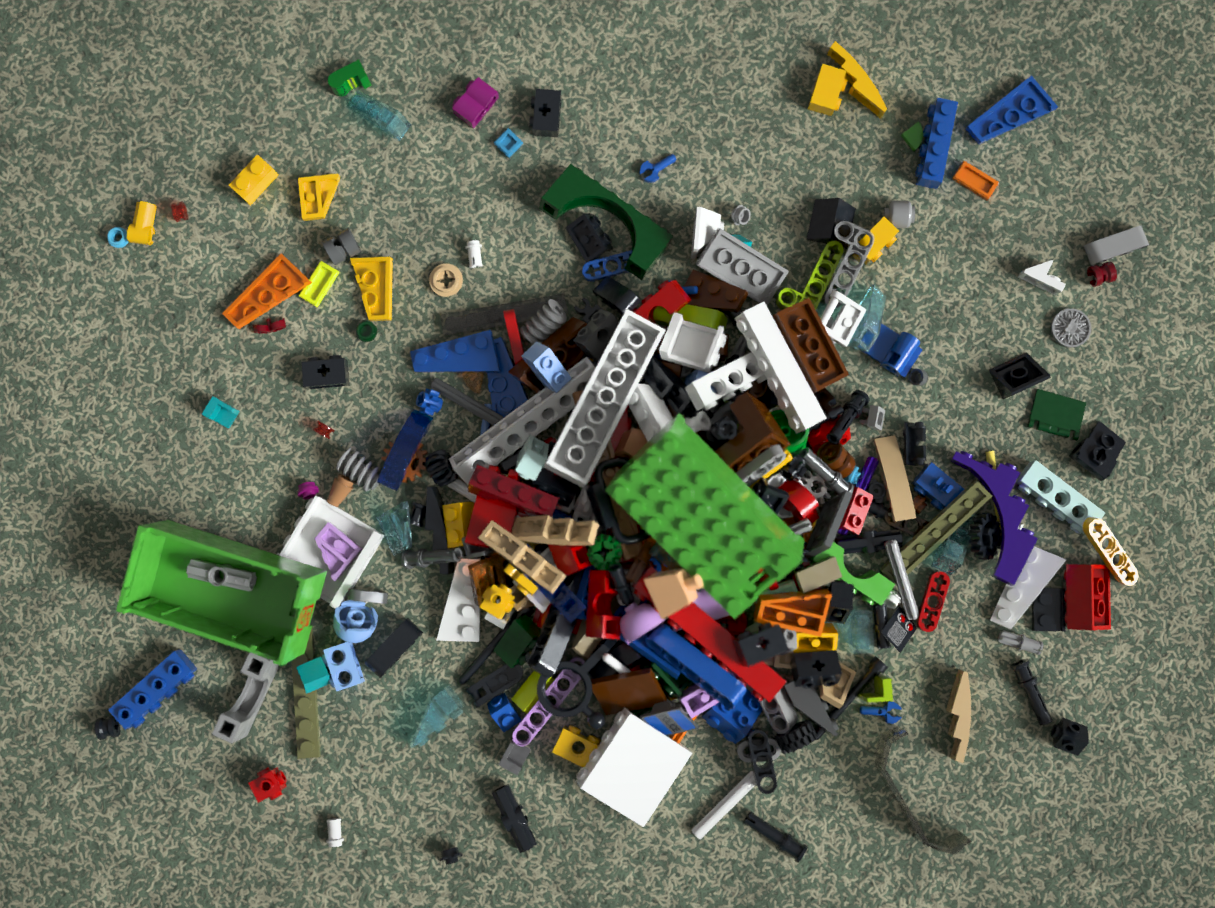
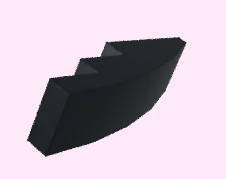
(671, 388)
(435, 522)

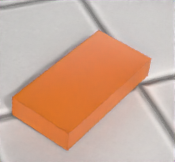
(975, 180)

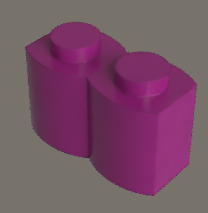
(475, 102)

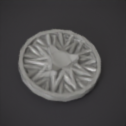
(1071, 328)

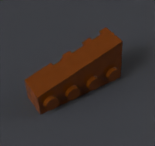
(562, 346)

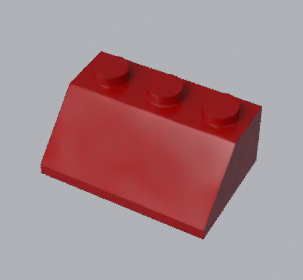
(1087, 597)

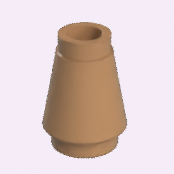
(340, 489)

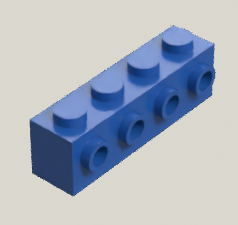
(936, 144)
(152, 689)

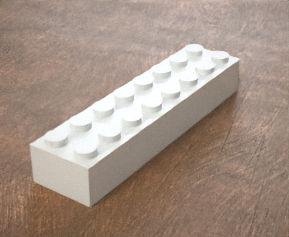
(604, 398)

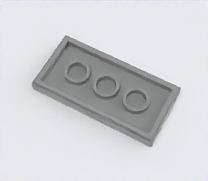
(741, 266)

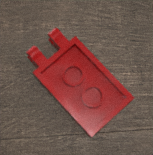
(491, 510)

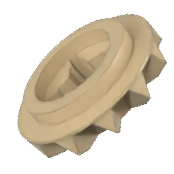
(438, 274)

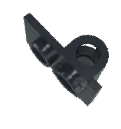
(1098, 451)

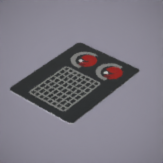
(899, 629)

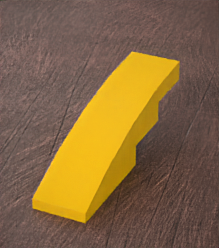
(862, 86)

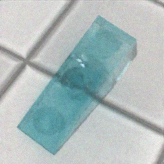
(380, 115)
(870, 324)
(953, 550)
(440, 709)

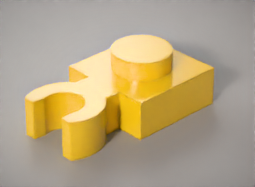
(524, 585)

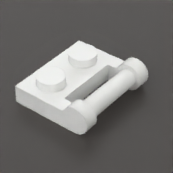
(846, 320)

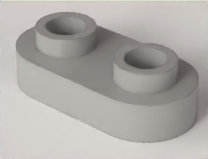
(746, 757)

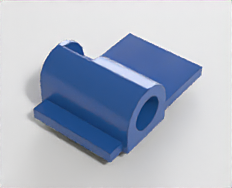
(890, 344)

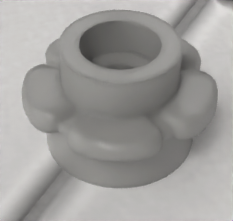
(740, 215)

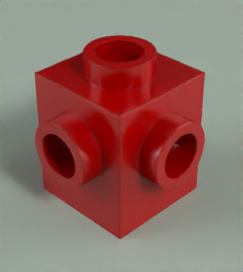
(268, 784)

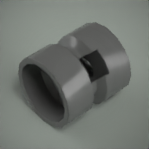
(341, 246)

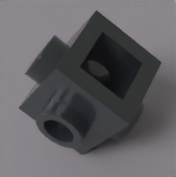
(1070, 736)

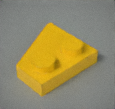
(316, 195)

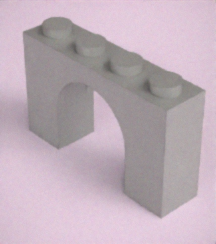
(239, 719)

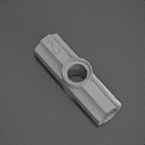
(233, 577)

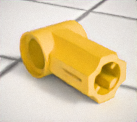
(142, 227)

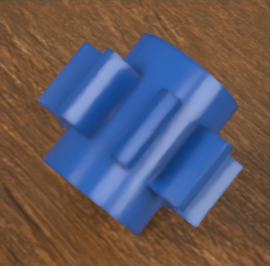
(429, 402)

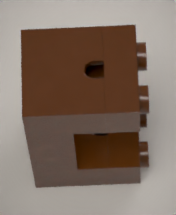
(810, 345)
(758, 433)

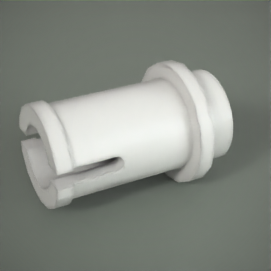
(474, 253)
(334, 832)

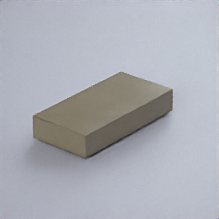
(817, 574)

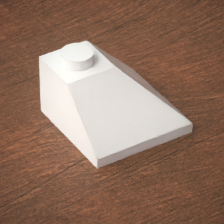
(704, 227)

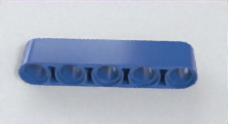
(696, 666)

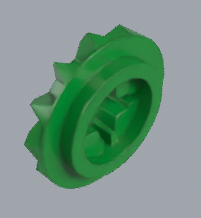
(611, 558)

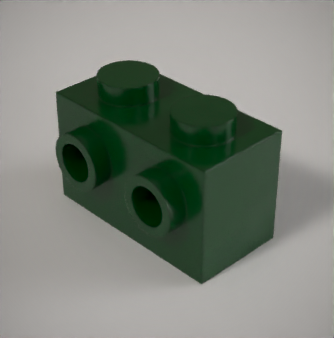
(517, 641)

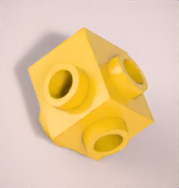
(490, 600)

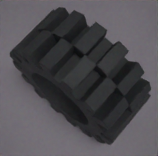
(796, 737)

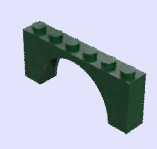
(577, 190)

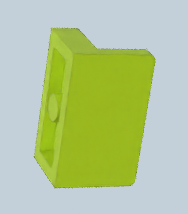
(883, 690)

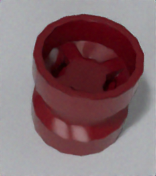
(1103, 273)

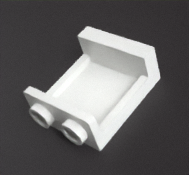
(692, 344)

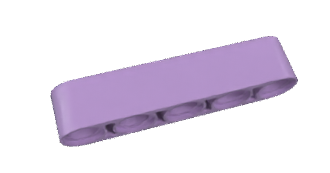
(559, 694)

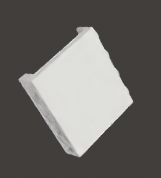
(304, 549)
(633, 767)

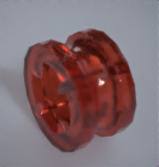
(179, 211)
(323, 430)

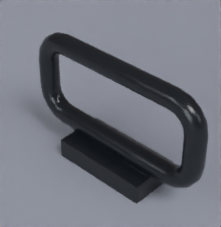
(603, 507)

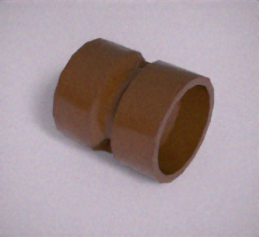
(837, 458)

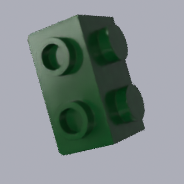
(672, 686)

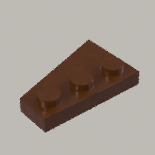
(715, 293)

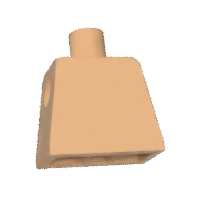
(672, 590)

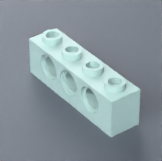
(1052, 485)

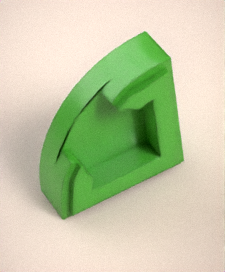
(913, 136)

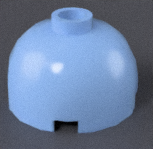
(354, 621)

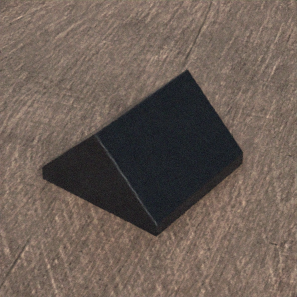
(826, 216)
(1018, 375)

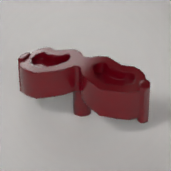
(269, 328)

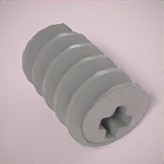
(544, 323)
(358, 470)

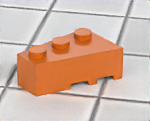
(794, 610)

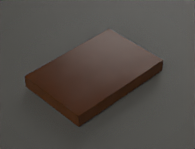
(629, 690)

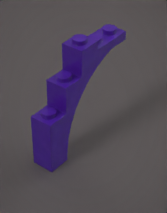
(1015, 543)

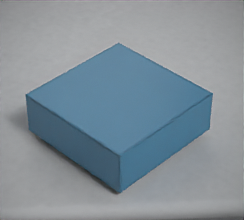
(508, 143)

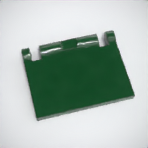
(1057, 414)

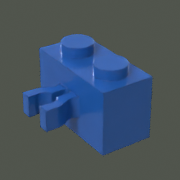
(936, 486)

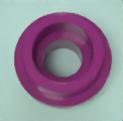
(307, 490)

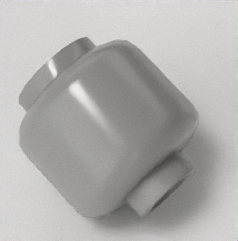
(900, 213)

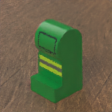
(348, 79)

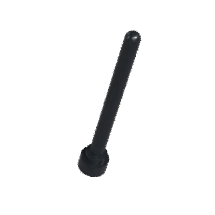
(491, 646)
(876, 668)

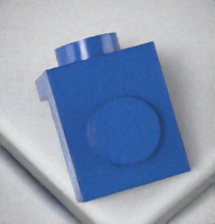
(503, 712)

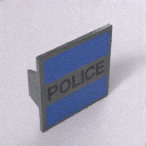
(669, 719)

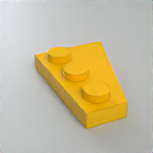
(375, 283)

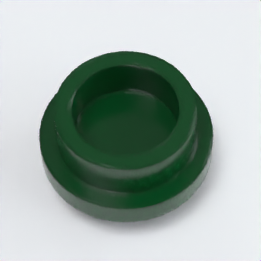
(366, 331)

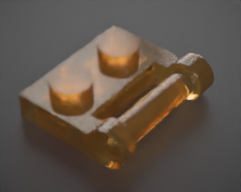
(482, 576)

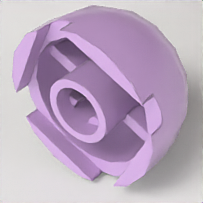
(638, 621)

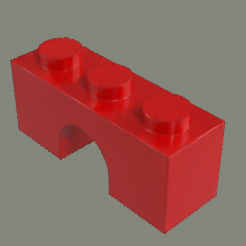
(669, 296)
(600, 620)

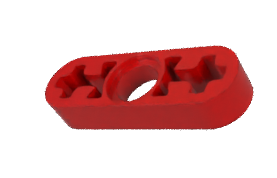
(514, 335)
(941, 598)

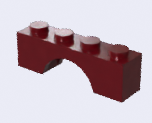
(499, 487)

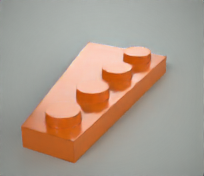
(269, 289)

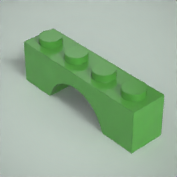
(871, 585)

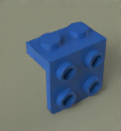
(734, 722)

